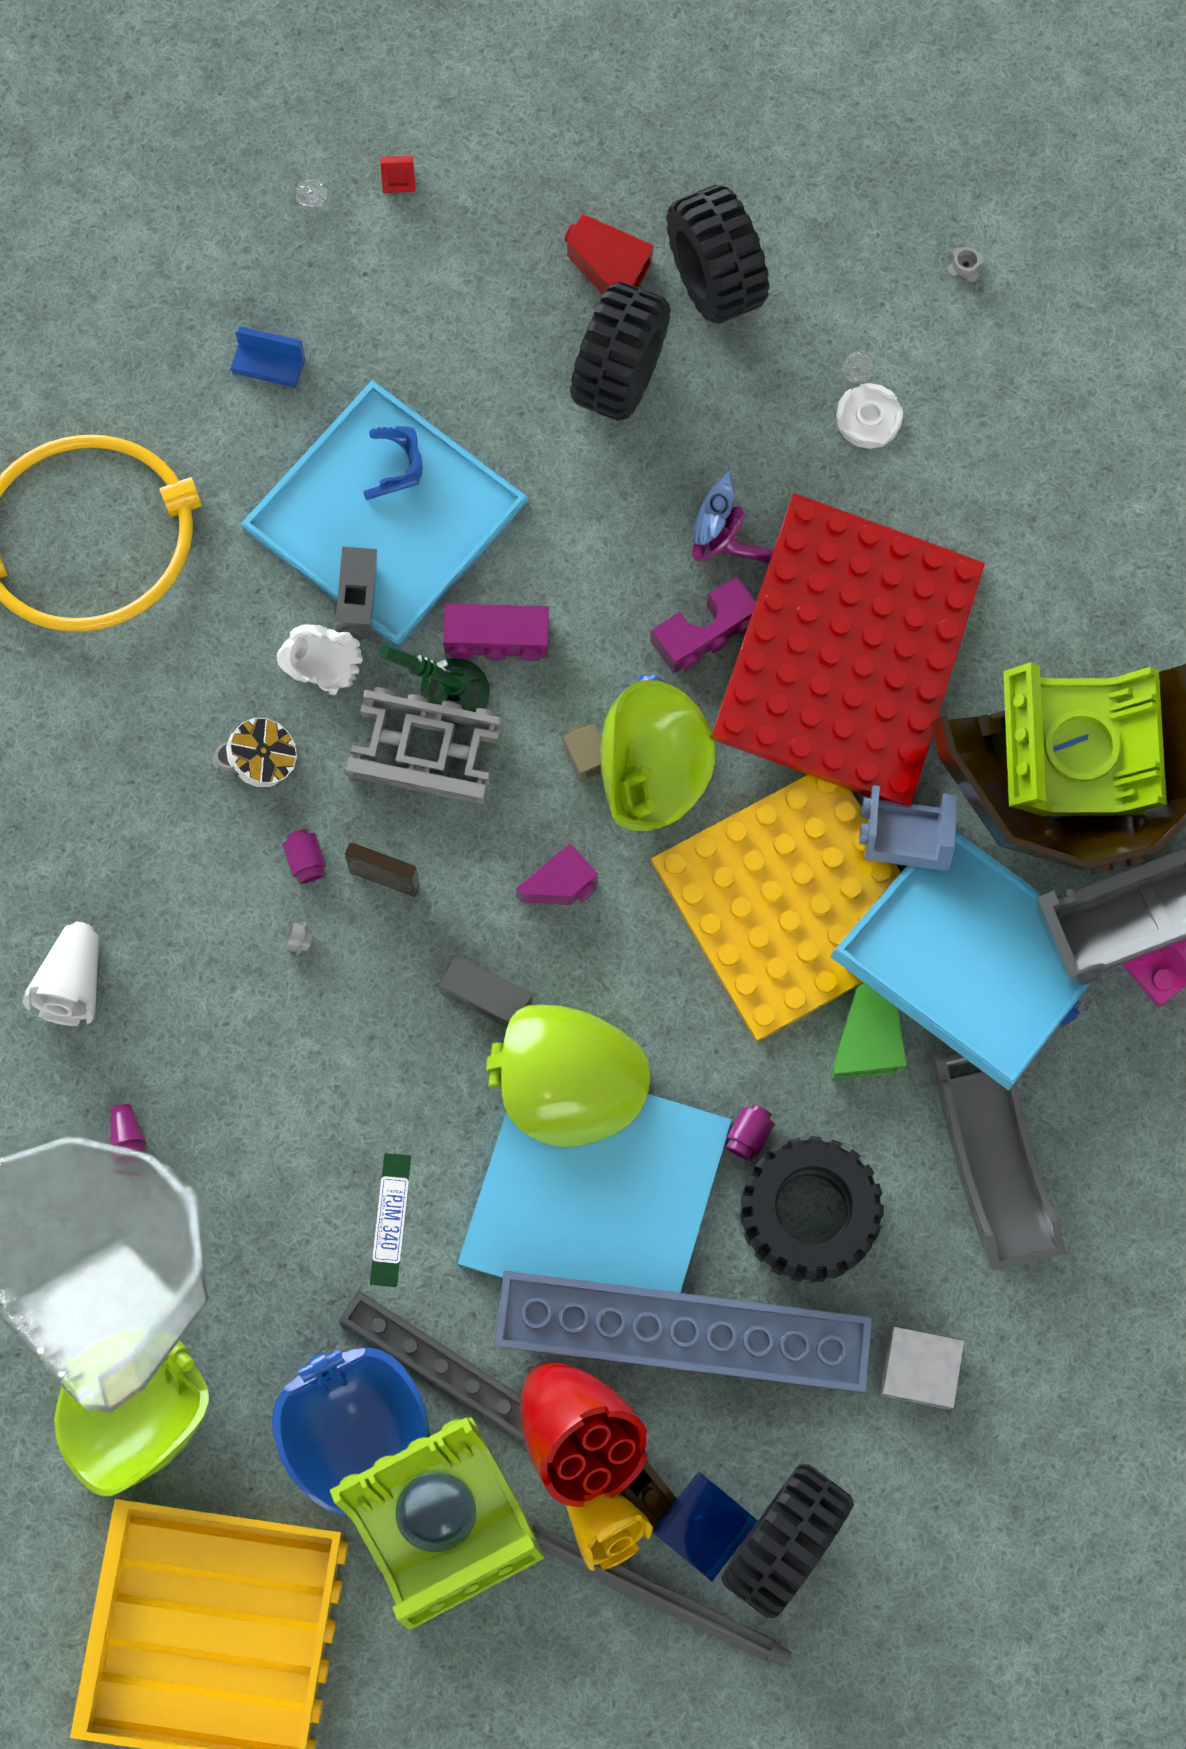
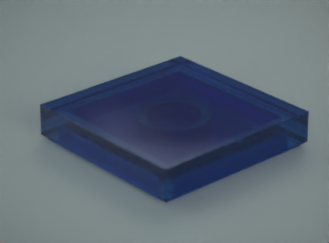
(705, 1526)

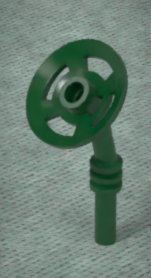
(449, 684)

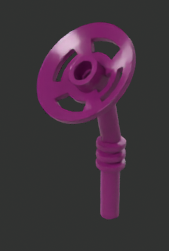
(728, 542)

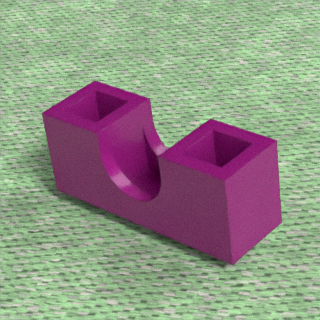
(684, 644)

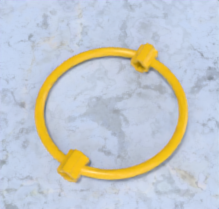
(179, 499)

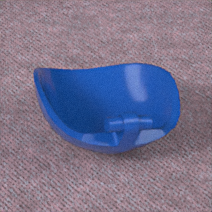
(345, 1418)

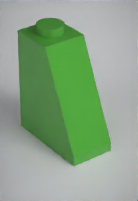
(870, 1038)

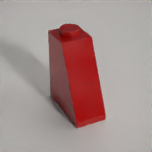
(607, 253)

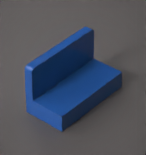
(268, 357)

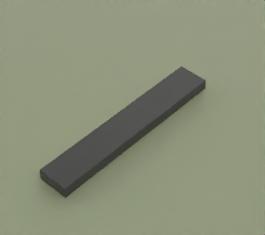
(435, 1362)

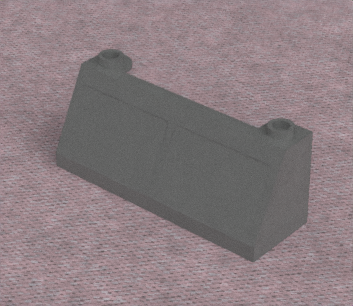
(1117, 917)

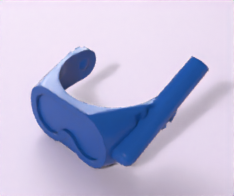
(407, 439)

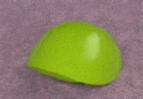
(654, 755)

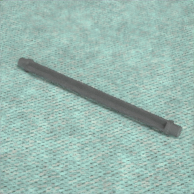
(665, 1599)

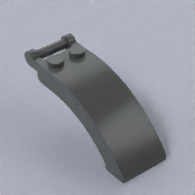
(997, 1166)

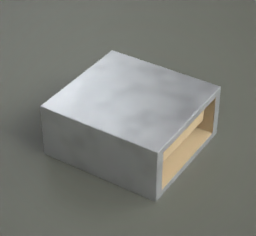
(921, 1368)

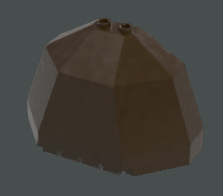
(977, 761)

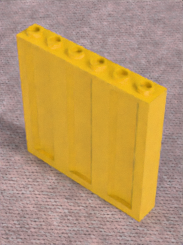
(208, 1631)

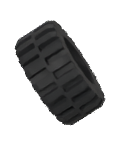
(717, 253)
(620, 351)
(833, 1165)
(788, 1541)

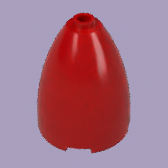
(579, 1434)

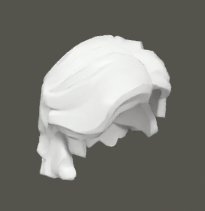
(321, 657)

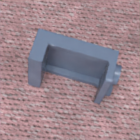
(909, 835)

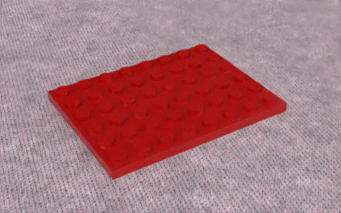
(848, 651)

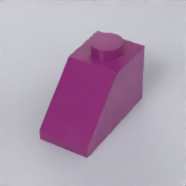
(560, 880)

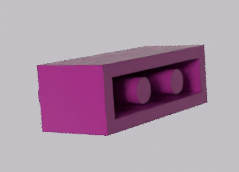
(496, 631)

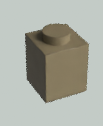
(583, 750)

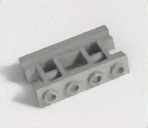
(418, 775)

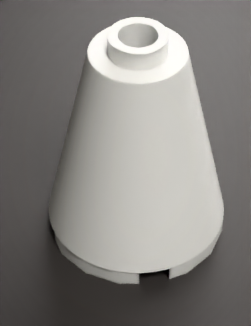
(67, 978)

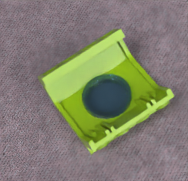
(439, 1521)

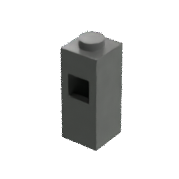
(356, 592)
(483, 991)

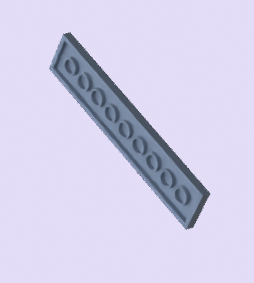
(683, 1332)

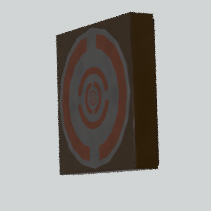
(382, 869)

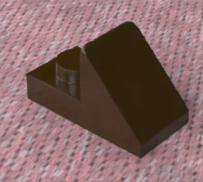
(650, 1495)

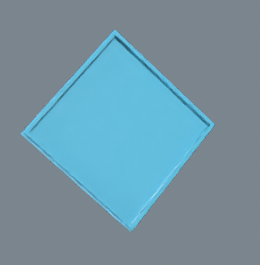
(420, 533)
(965, 960)
(600, 1209)

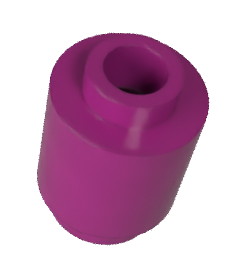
(304, 856)
(750, 1132)

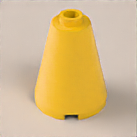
(608, 1530)

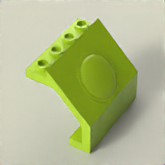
(1108, 774)

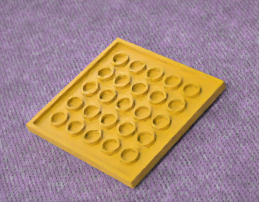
(777, 897)

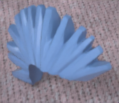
(714, 511)

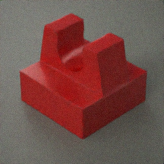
(397, 174)

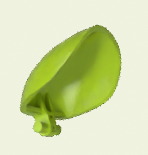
(568, 1075)
(141, 1435)

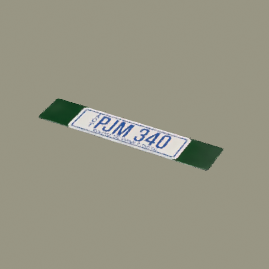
(390, 1220)

